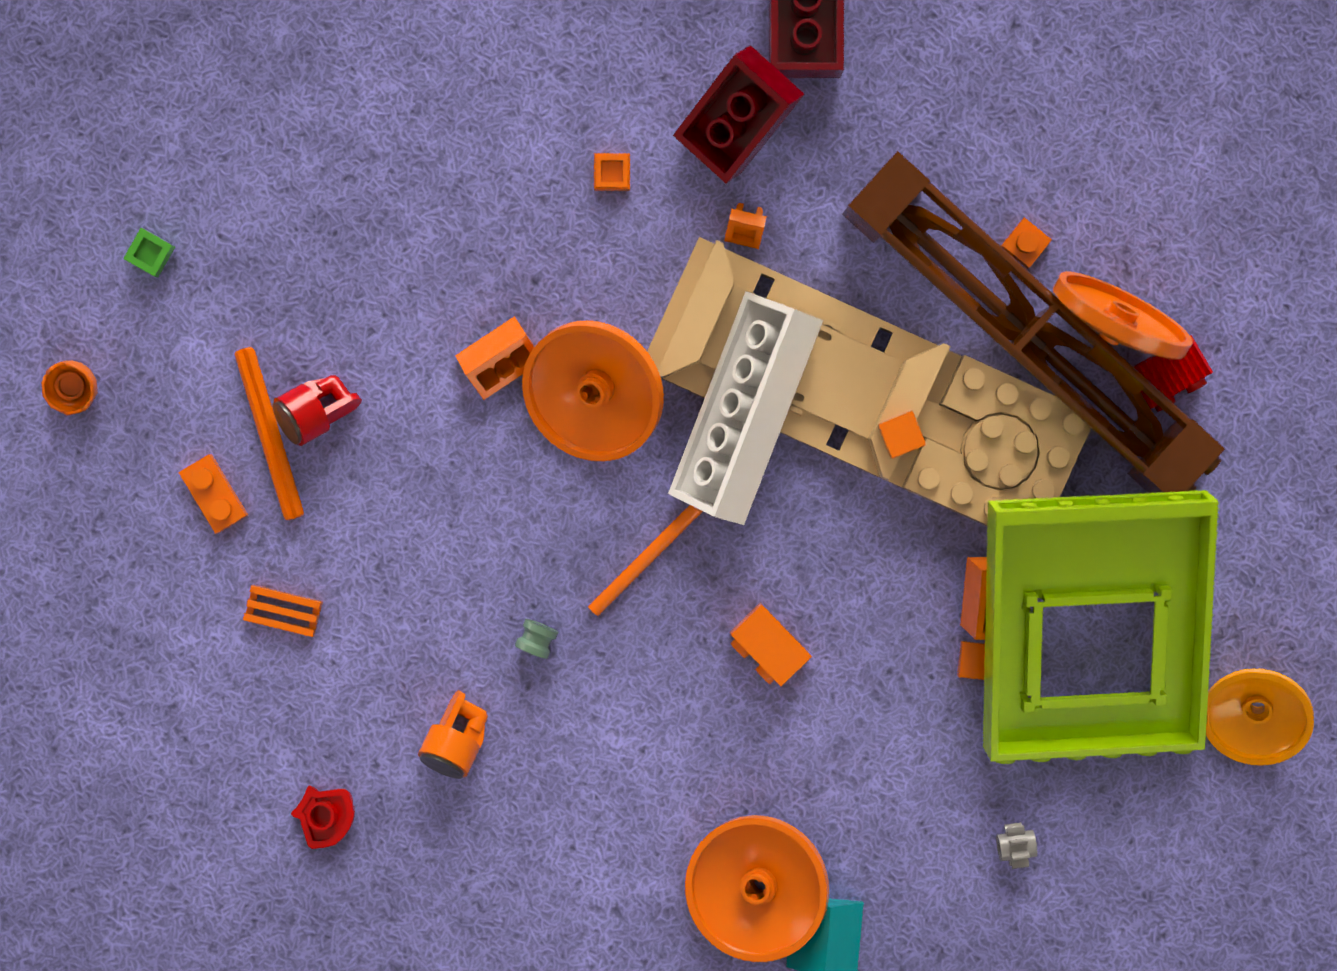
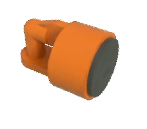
(449, 749)

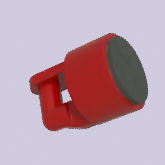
(302, 413)

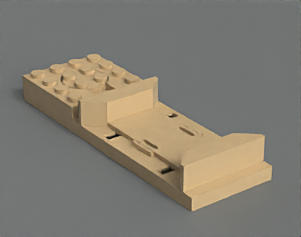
(980, 426)

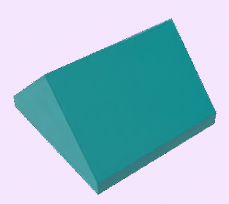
(835, 942)

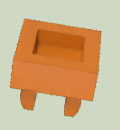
(745, 227)

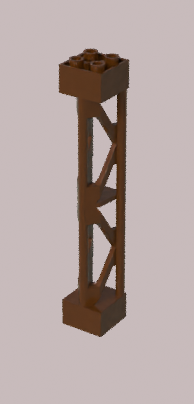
(1178, 453)

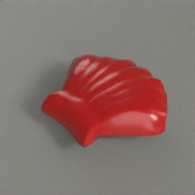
(325, 816)

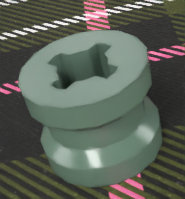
(536, 638)

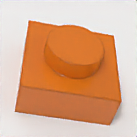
(1026, 243)

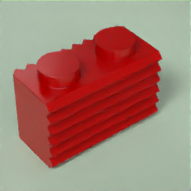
(1175, 375)

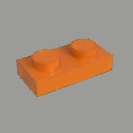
(213, 493)

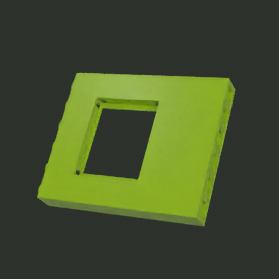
(1094, 555)

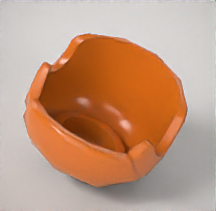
(69, 387)

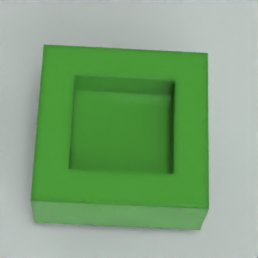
(149, 252)

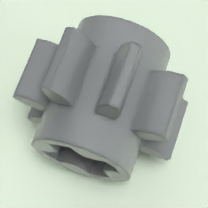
(1016, 845)

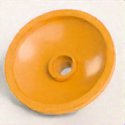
(1258, 733)

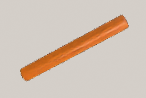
(269, 433)

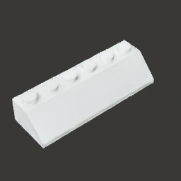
(745, 408)

